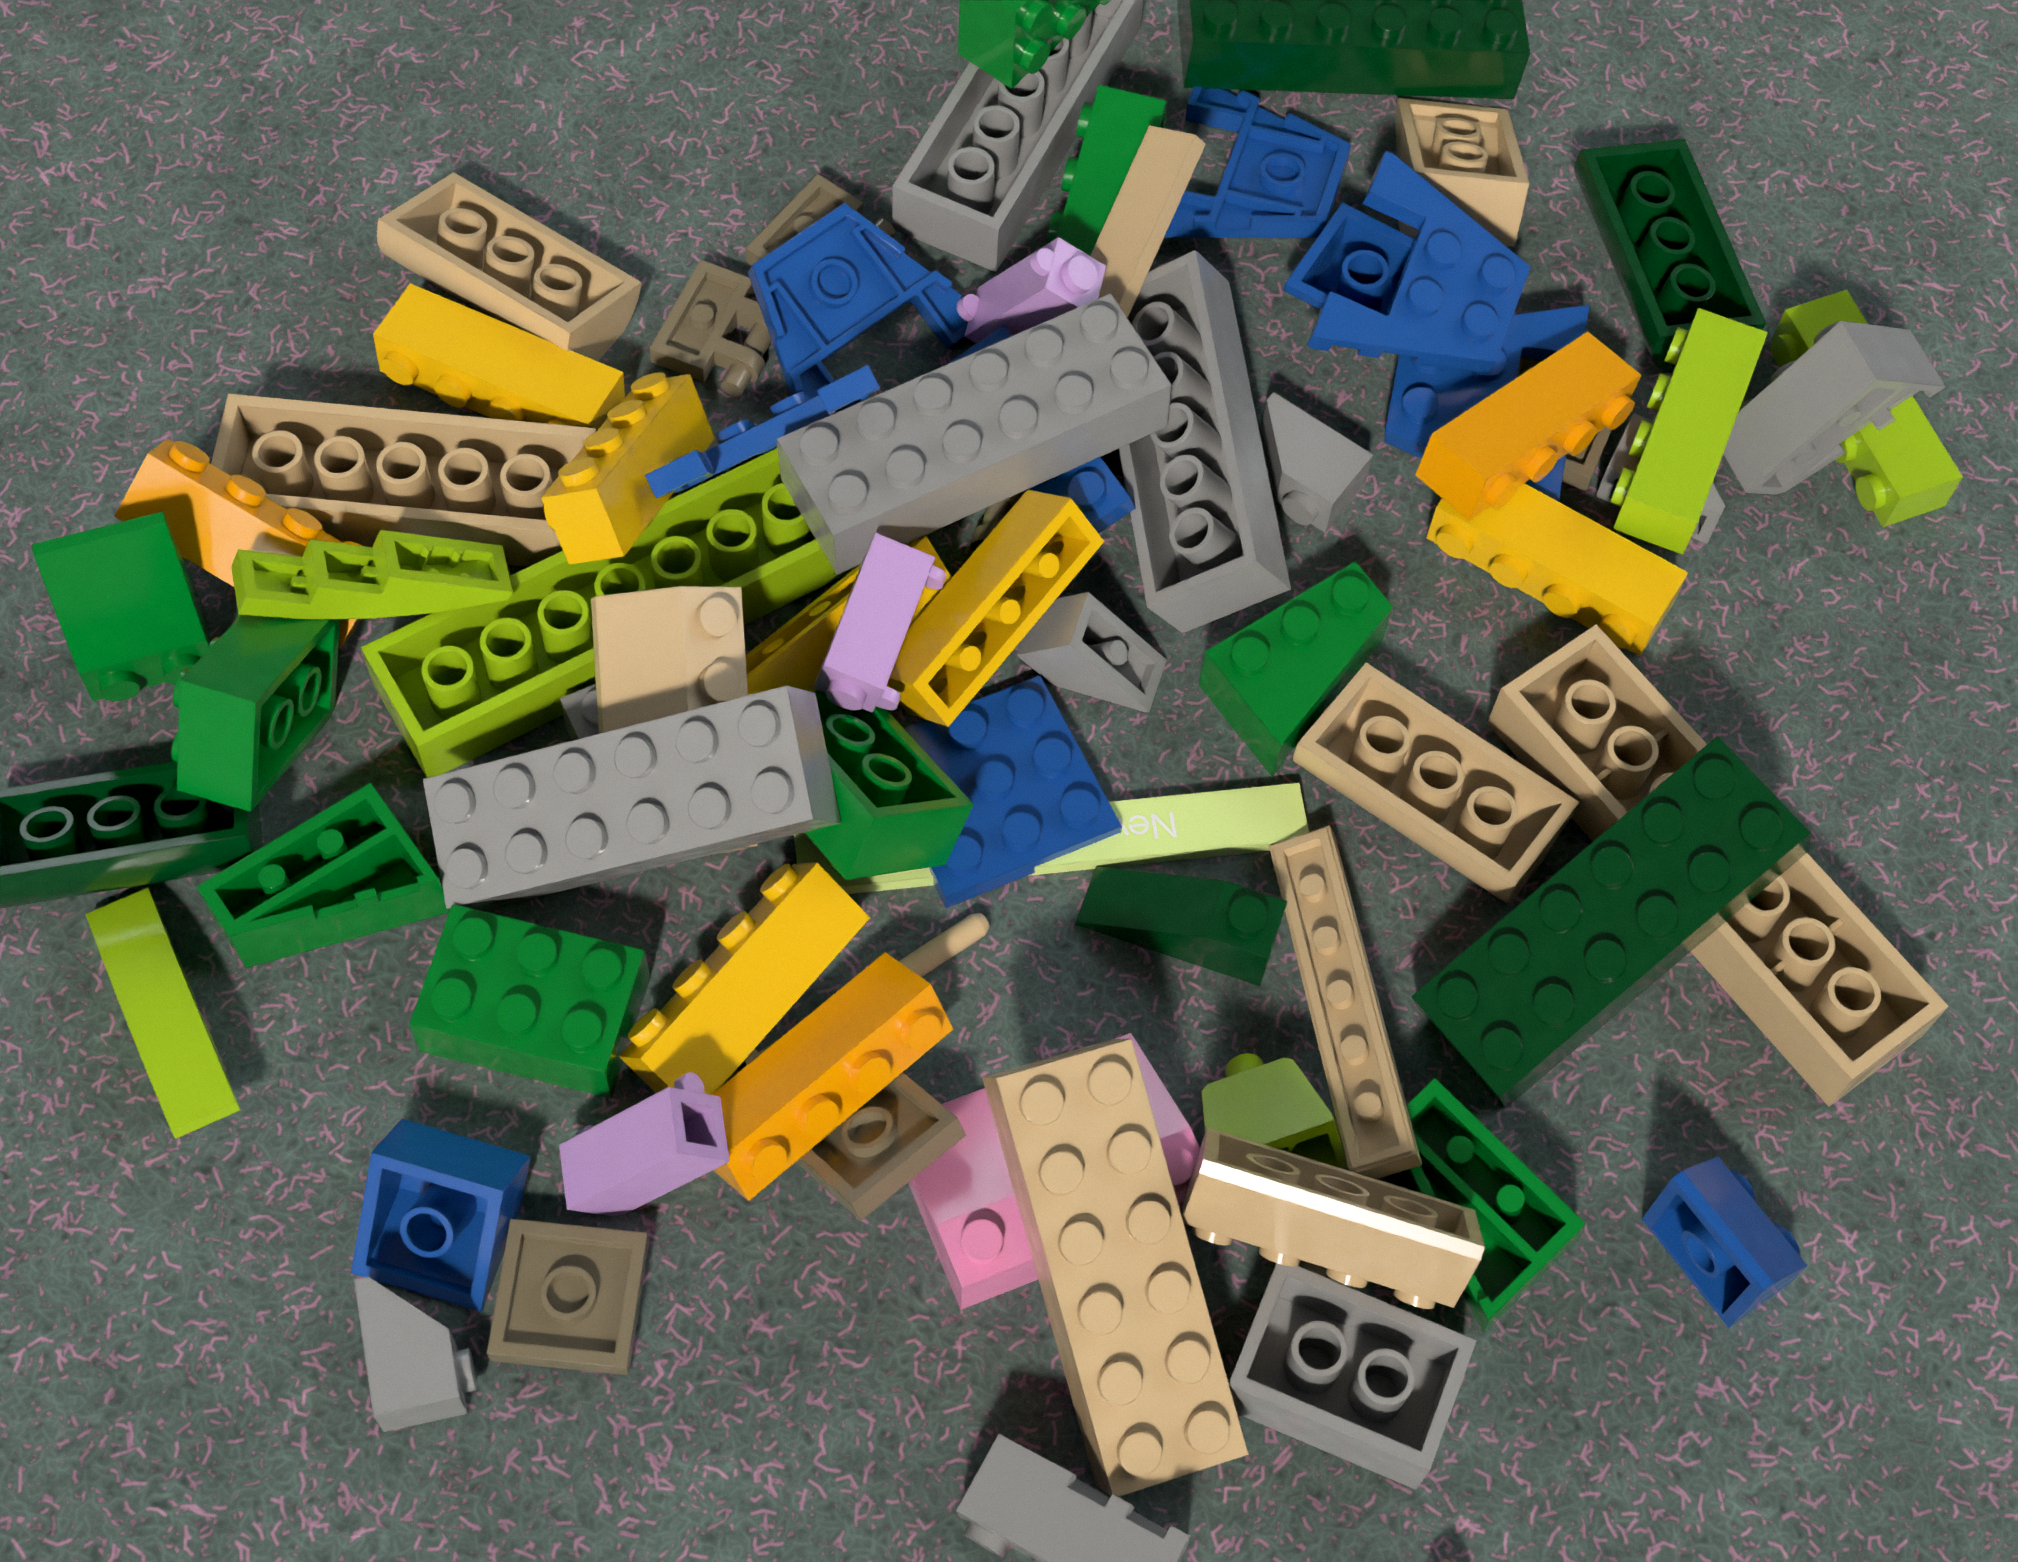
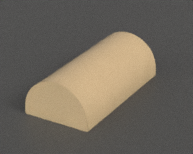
(510, 266)
(1436, 782)

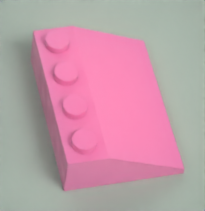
(972, 1202)

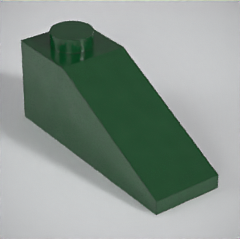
(1186, 919)

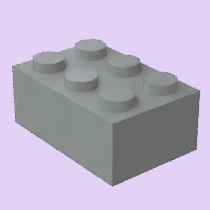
(1350, 1374)

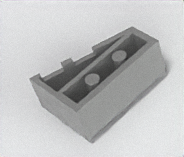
(1824, 398)
(1055, 1516)

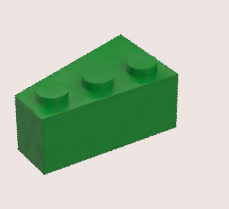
(1112, 136)
(1294, 662)
(324, 883)
(1518, 1215)

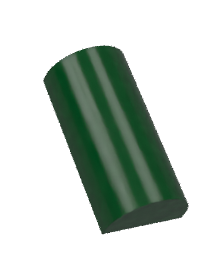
(1664, 239)
(114, 834)

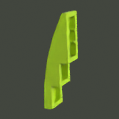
(391, 579)
(162, 1013)

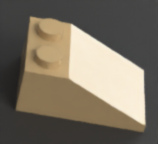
(1468, 158)

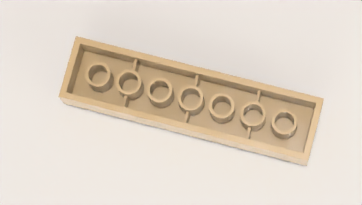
(1793, 955)

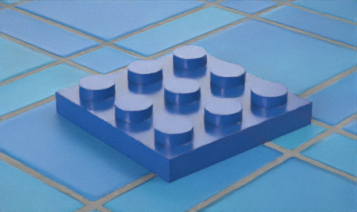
(1026, 788)

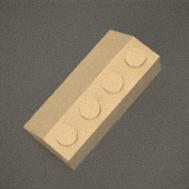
(667, 653)
(1332, 1220)

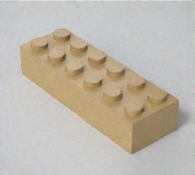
(402, 470)
(1115, 1267)

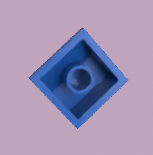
(1354, 259)
(438, 1213)
(1723, 1239)

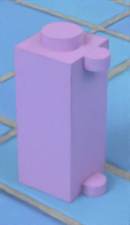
(1033, 291)
(875, 625)
(645, 1150)

